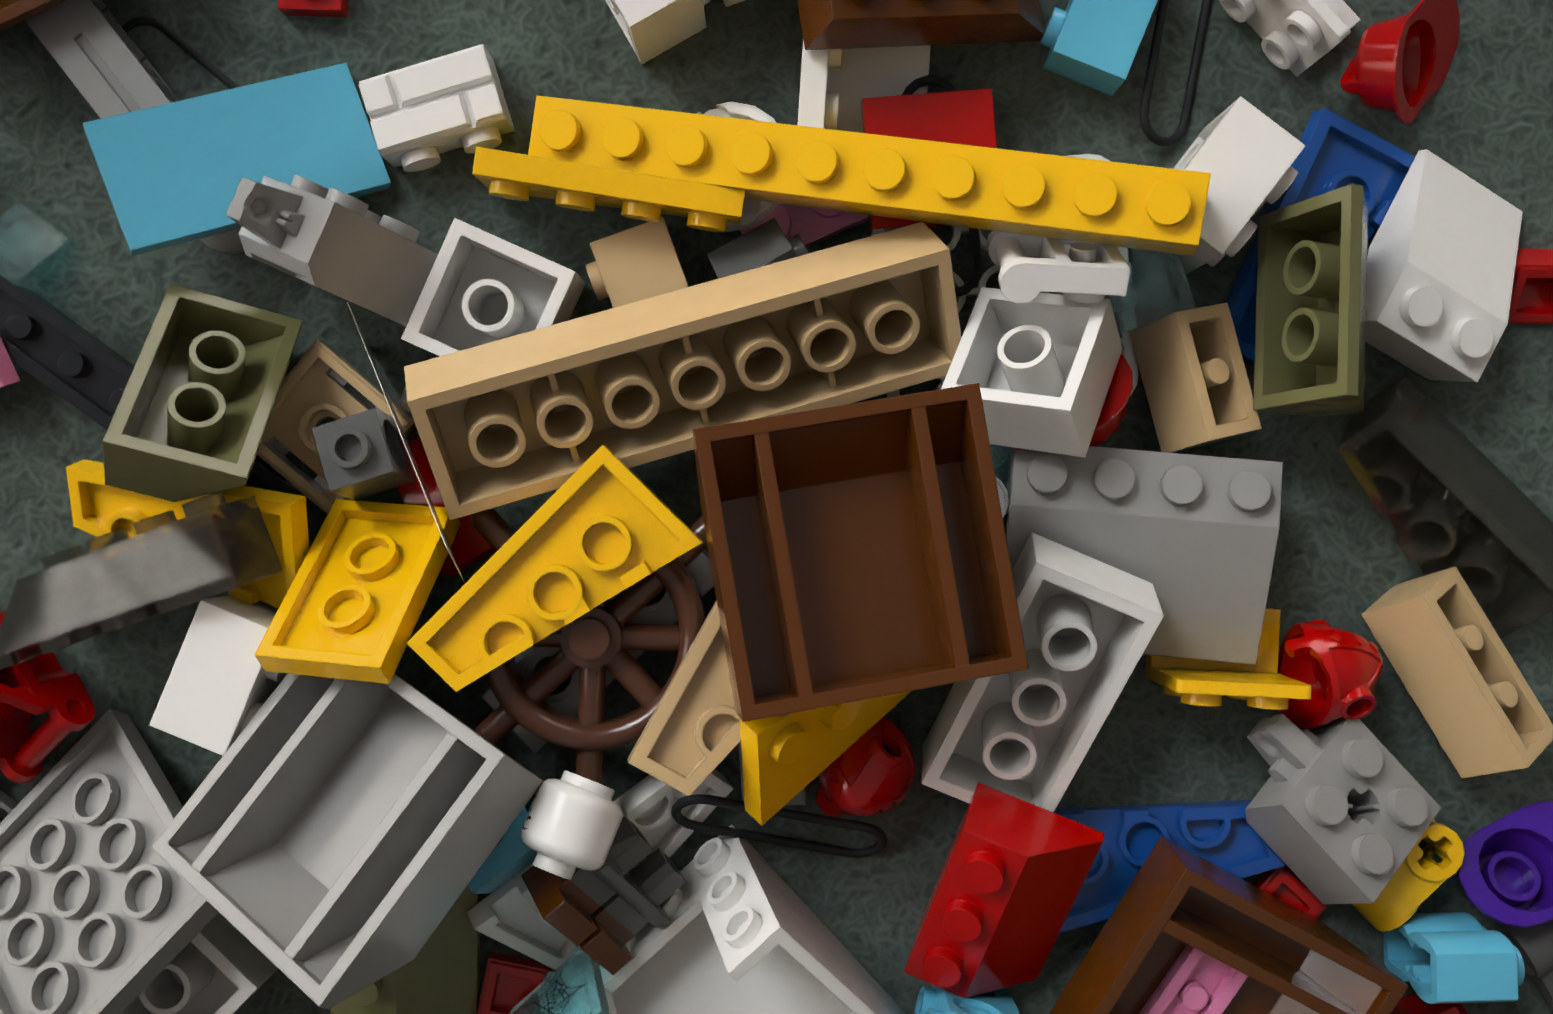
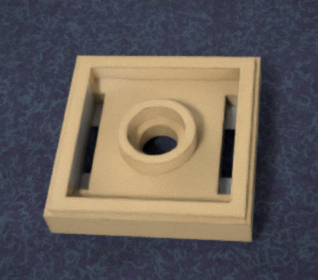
(306, 398)

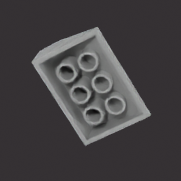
(1174, 519)

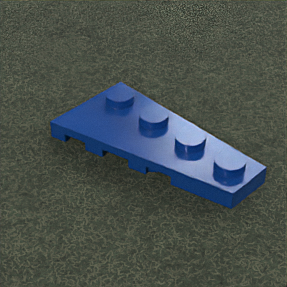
(1333, 157)
(1207, 829)

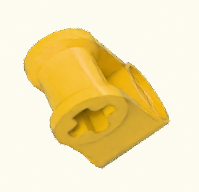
(1415, 878)

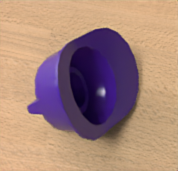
(1511, 867)

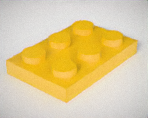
(358, 592)

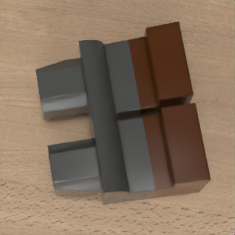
(608, 904)

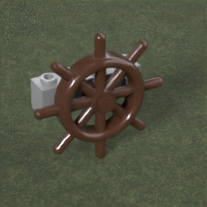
(596, 652)

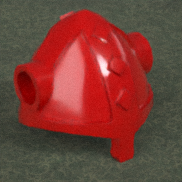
(1337, 666)
(866, 776)

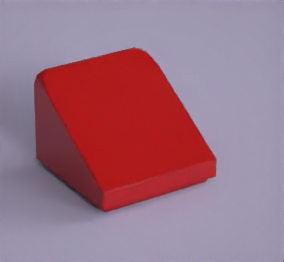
(1532, 287)

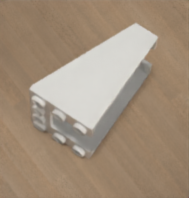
(740, 948)

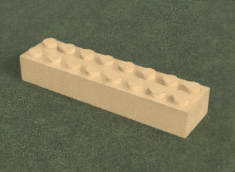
(720, 352)

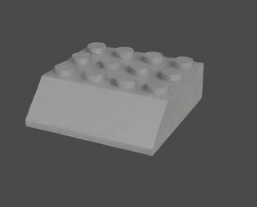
(345, 827)

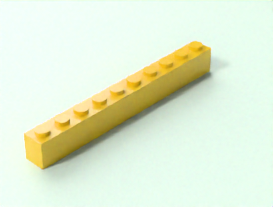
(886, 174)

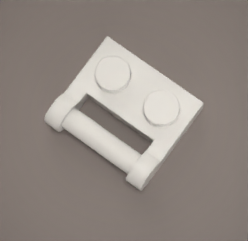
(1069, 267)

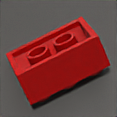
(1001, 895)

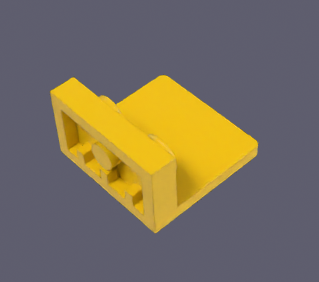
(1206, 681)

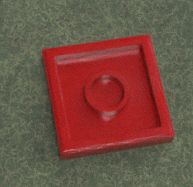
(946, 117)

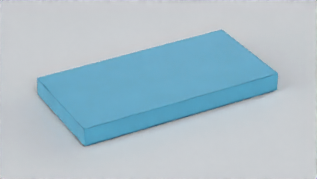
(182, 160)

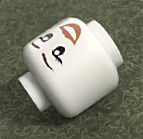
(571, 824)

